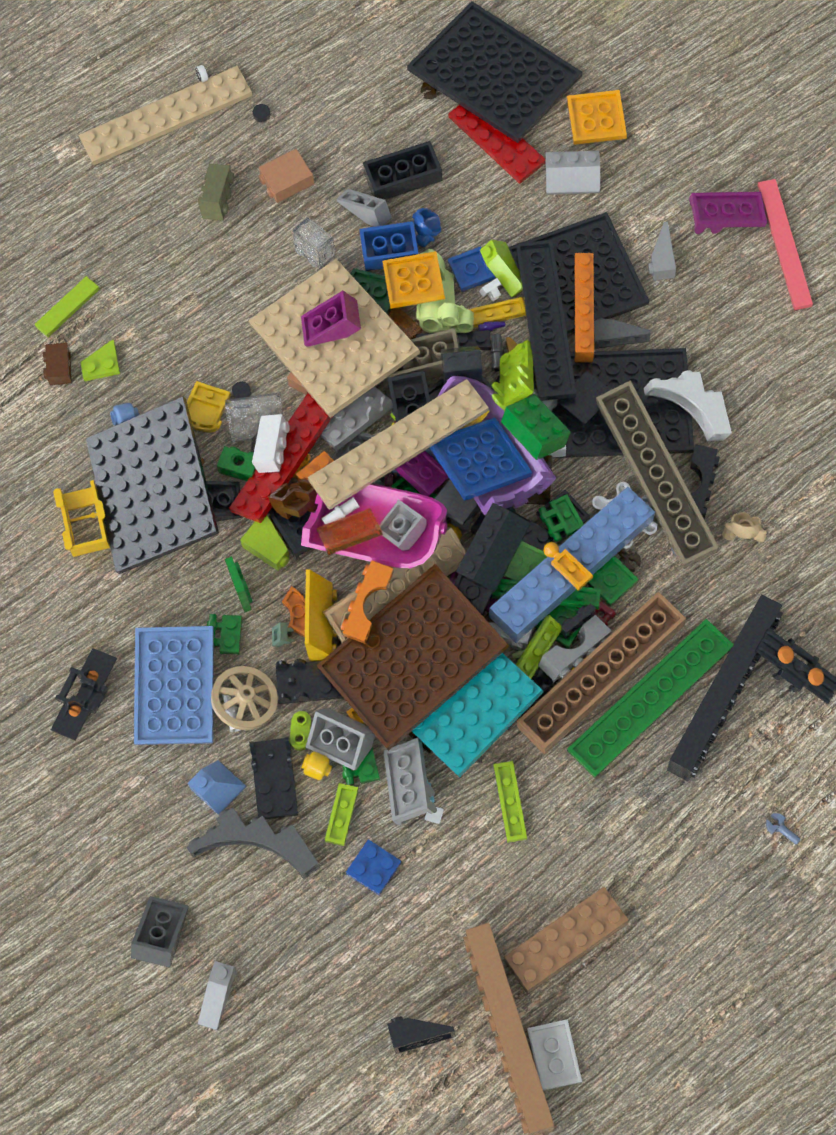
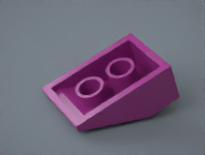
(331, 320)

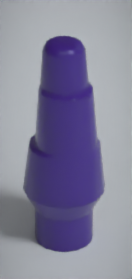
(491, 325)

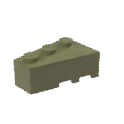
(216, 192)

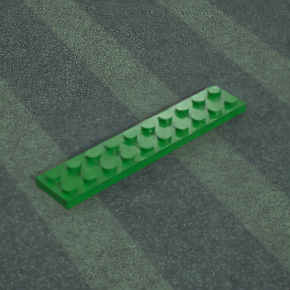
(650, 698)

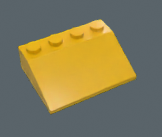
(318, 631)

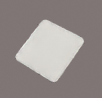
(435, 817)

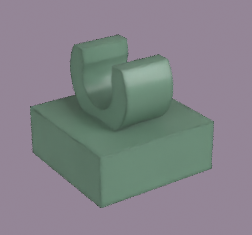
(279, 635)

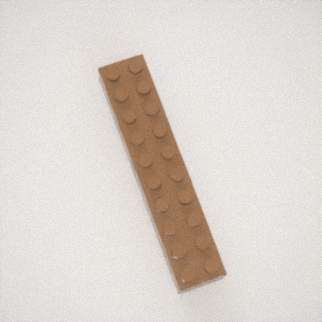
(601, 673)
(509, 1030)

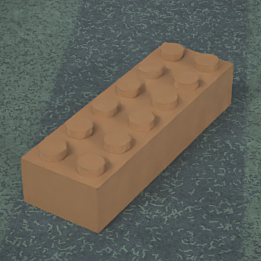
(565, 940)

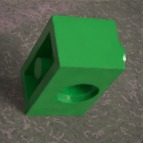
(230, 457)

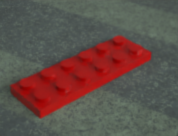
(515, 158)

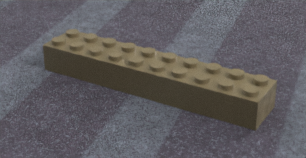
(657, 474)

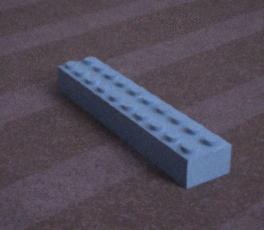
(591, 545)

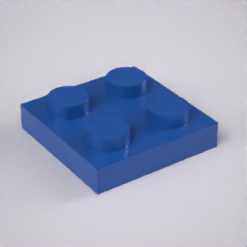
(470, 269)
(373, 867)

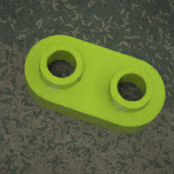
(300, 730)

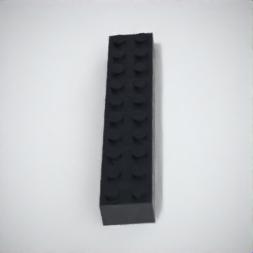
(724, 690)

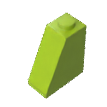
(266, 544)

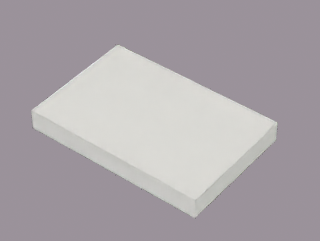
(554, 1055)

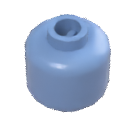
(123, 413)

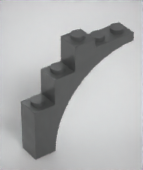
(258, 833)

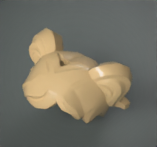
(745, 527)

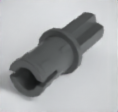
(496, 351)

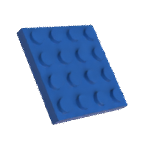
(480, 459)

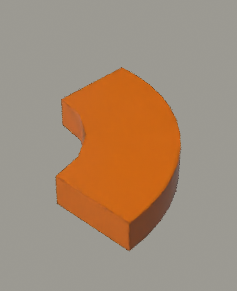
(296, 605)

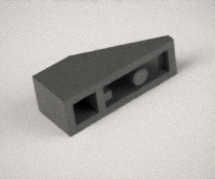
(617, 333)

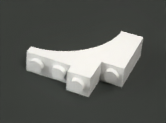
(703, 405)

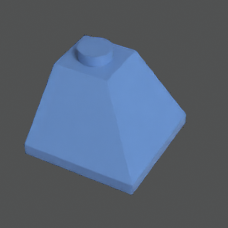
(216, 786)

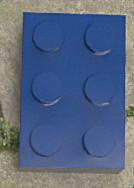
(387, 243)

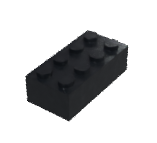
(403, 171)

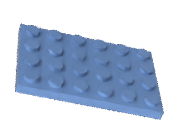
(173, 685)

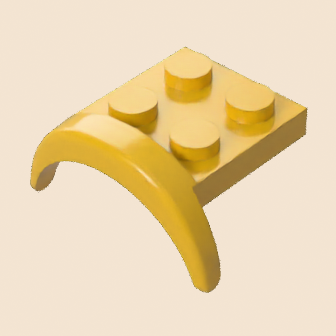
(206, 407)

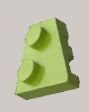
(101, 363)

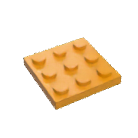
(596, 117)
(413, 280)

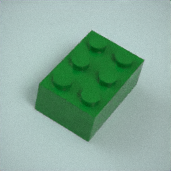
(535, 426)

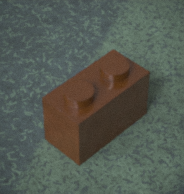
(57, 364)

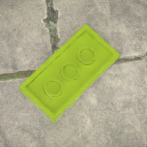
(515, 376)

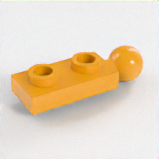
(568, 565)

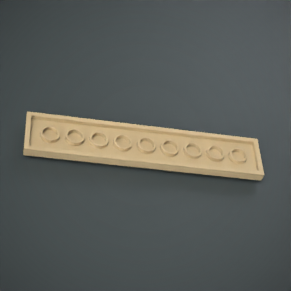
(165, 115)
(398, 444)

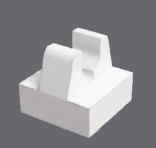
(491, 290)

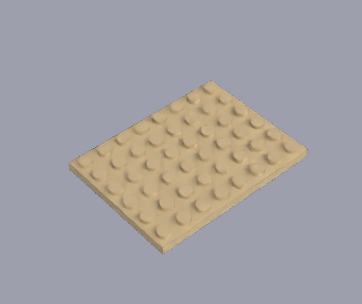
(342, 368)

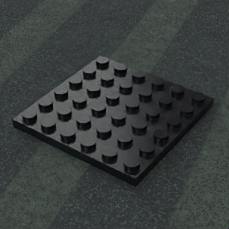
(615, 279)

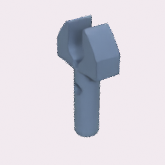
(781, 828)

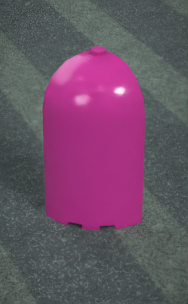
(379, 549)

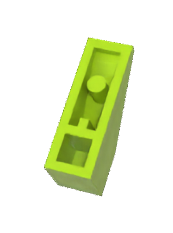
(502, 265)

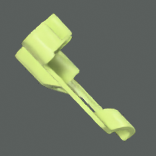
(444, 313)

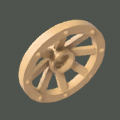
(242, 700)

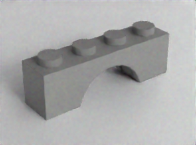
(559, 661)

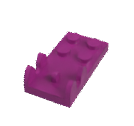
(727, 209)
(423, 473)

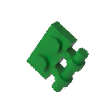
(566, 515)
(230, 633)
(366, 771)

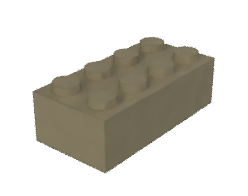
(430, 354)

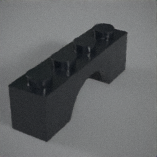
(703, 462)

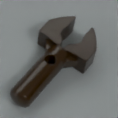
(428, 95)
(626, 557)

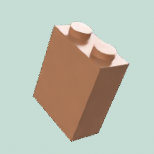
(285, 176)

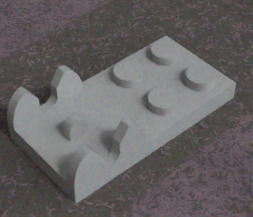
(356, 418)
(408, 782)

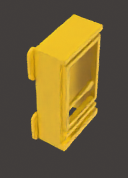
(77, 500)

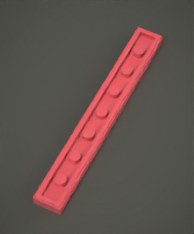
(785, 245)

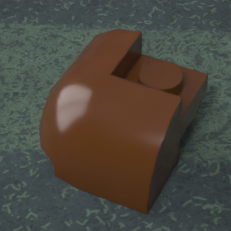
(294, 499)

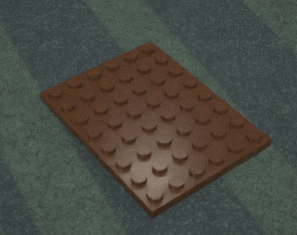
(414, 657)

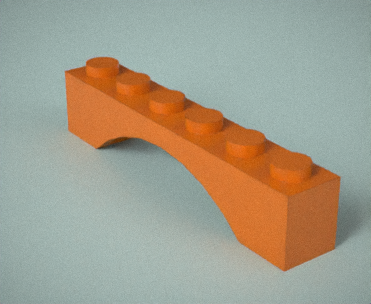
(584, 307)

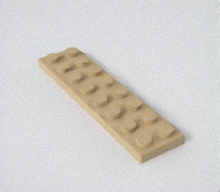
(446, 556)

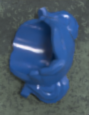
(426, 225)

